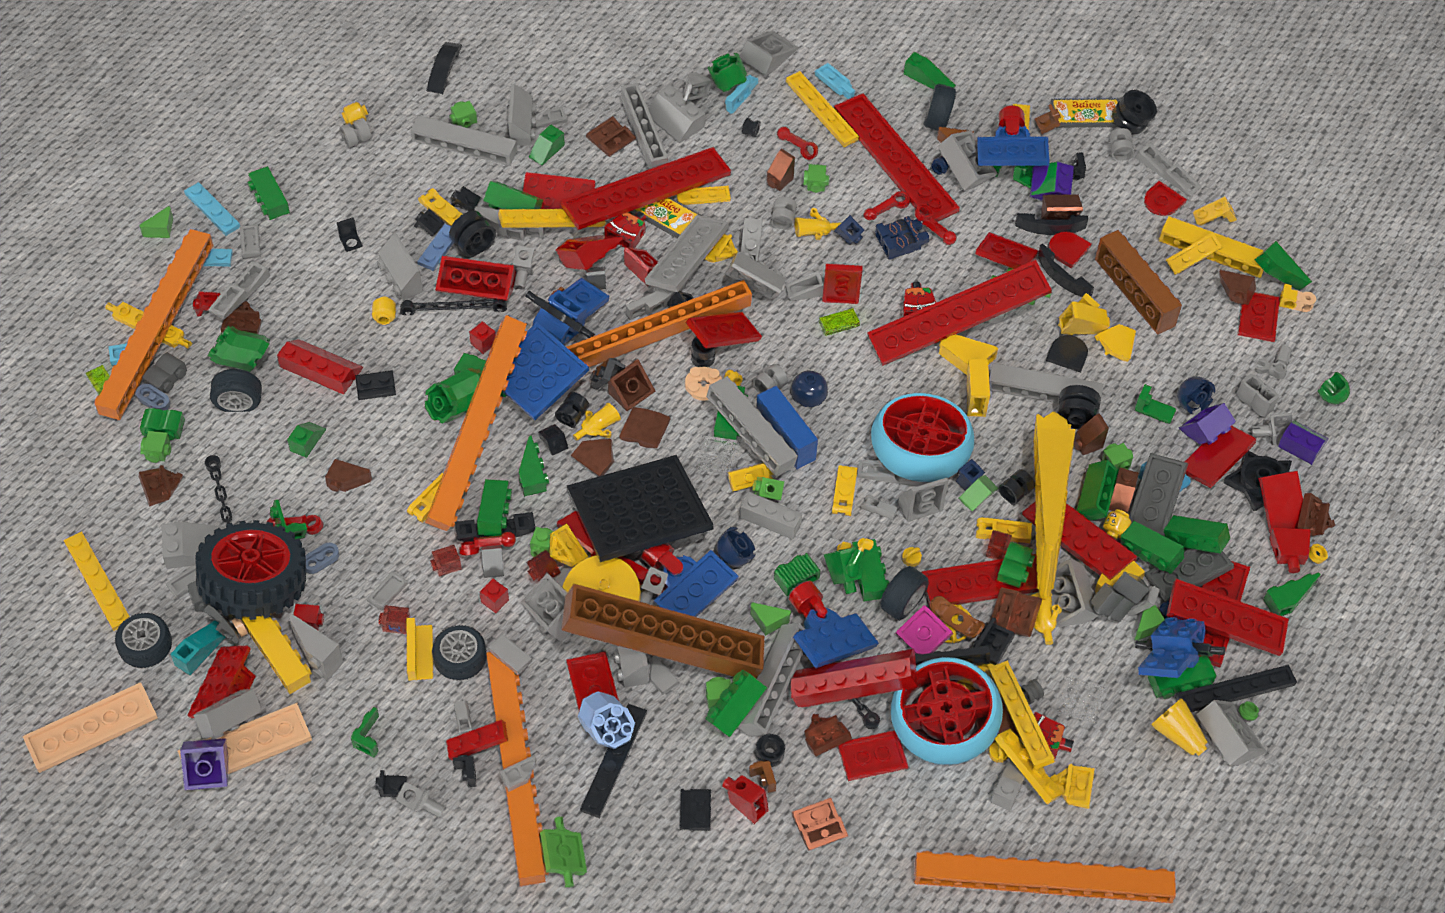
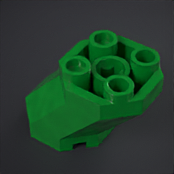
(239, 349)
(452, 396)

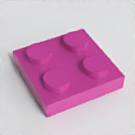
(924, 631)

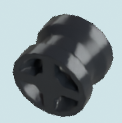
(751, 127)

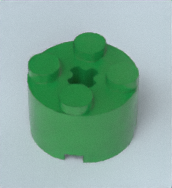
(728, 71)

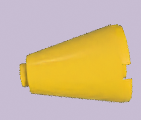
(1181, 728)

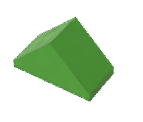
(158, 225)
(978, 492)
(769, 617)
(1149, 622)

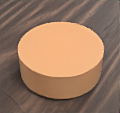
(240, 627)

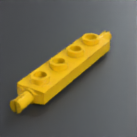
(130, 316)

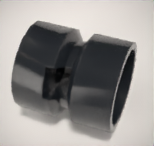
(700, 355)
(572, 409)
(1017, 486)

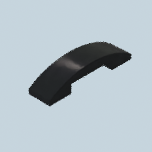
(442, 67)
(1050, 227)
(1060, 276)
(520, 525)

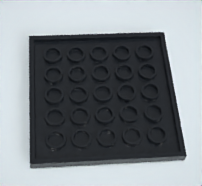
(639, 508)

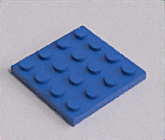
(542, 372)

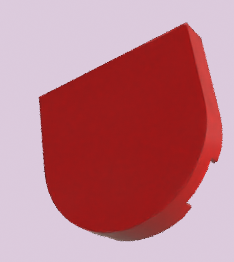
(1163, 200)
(1068, 248)

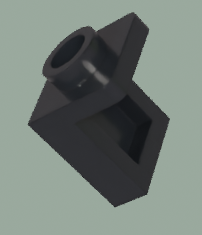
(465, 198)

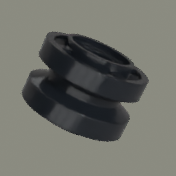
(770, 741)

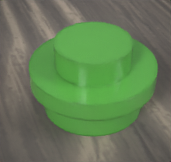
(1248, 711)

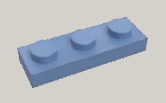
(436, 249)

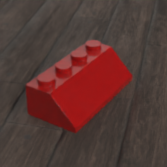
(476, 278)
(318, 365)

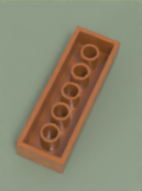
(1138, 282)

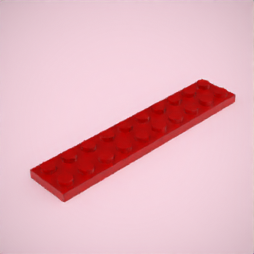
(896, 157)
(645, 188)
(959, 312)

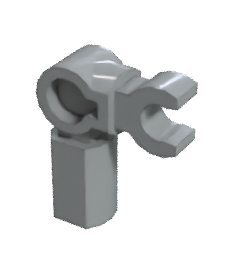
(1278, 368)

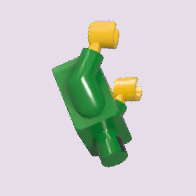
(845, 563)

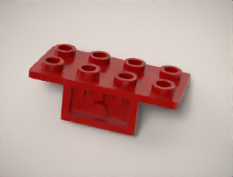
(555, 188)
(223, 678)

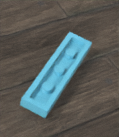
(212, 209)

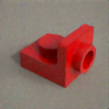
(204, 301)

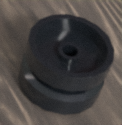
(1134, 111)
(472, 233)
(1078, 405)

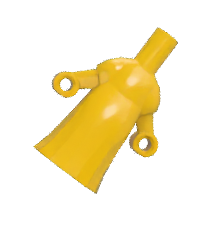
(817, 227)
(595, 423)
(1046, 618)

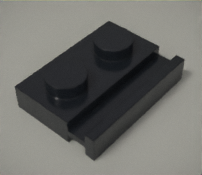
(375, 385)
(695, 809)

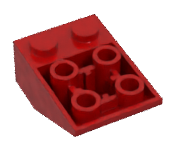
(585, 251)

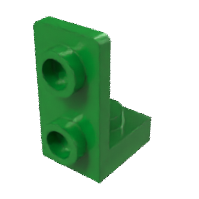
(1154, 408)
(276, 514)
(359, 741)

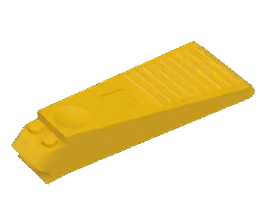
(1052, 464)

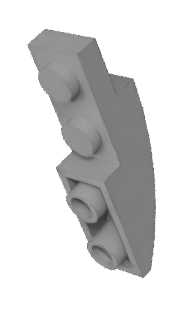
(492, 217)
(752, 238)
(650, 303)

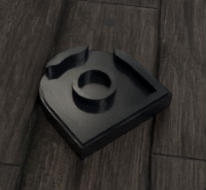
(1068, 352)

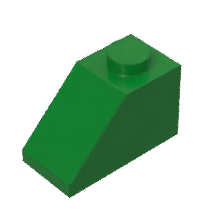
(547, 144)
(305, 438)

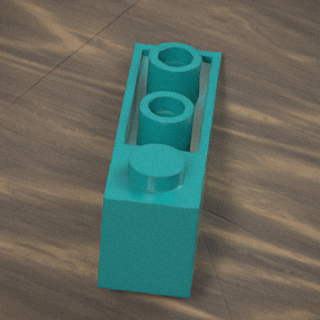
(196, 648)

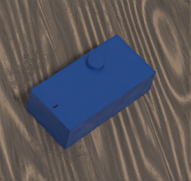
(788, 424)

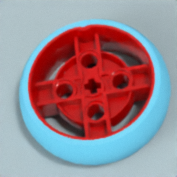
(922, 437)
(983, 703)

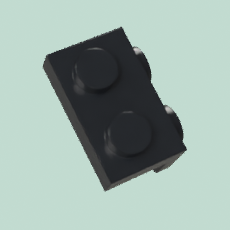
(605, 372)
(996, 638)

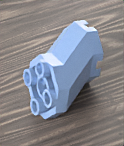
(606, 720)

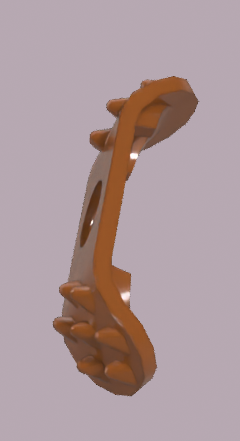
(945, 611)

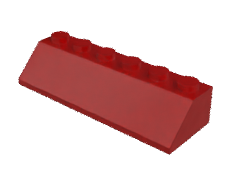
(854, 678)

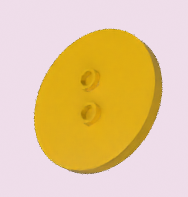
(607, 576)

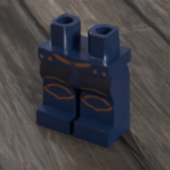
(901, 237)

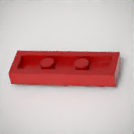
(477, 739)

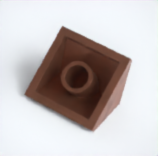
(1060, 206)
(630, 385)

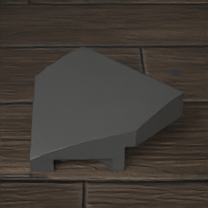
(225, 627)

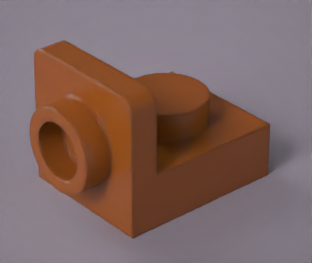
(1048, 120)
(765, 773)

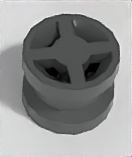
(1032, 691)

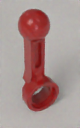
(784, 134)
(871, 213)
(948, 237)
(313, 529)
(472, 547)

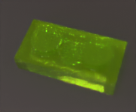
(839, 322)
(98, 377)

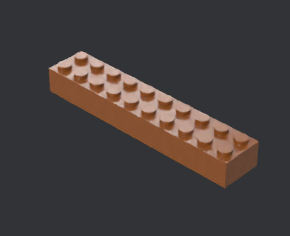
(662, 632)

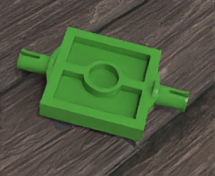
(563, 852)

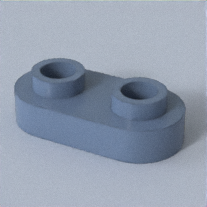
(154, 398)
(319, 557)

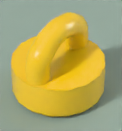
(734, 377)
(912, 556)
(997, 754)

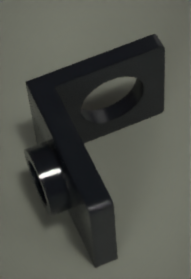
(347, 231)

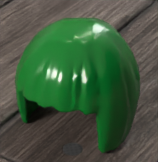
(1335, 389)

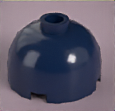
(809, 389)
(1197, 390)
(735, 547)

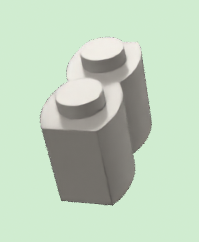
(1255, 393)

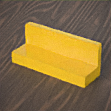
(419, 651)

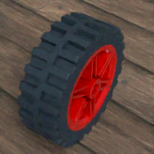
(266, 568)

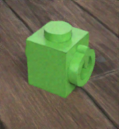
(463, 114)
(816, 178)
(155, 446)
(1118, 455)
(768, 488)
(540, 541)
(714, 688)

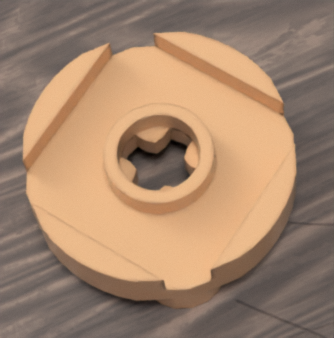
(697, 375)

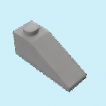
(696, 86)
(1008, 787)

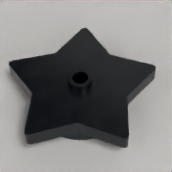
(1247, 478)

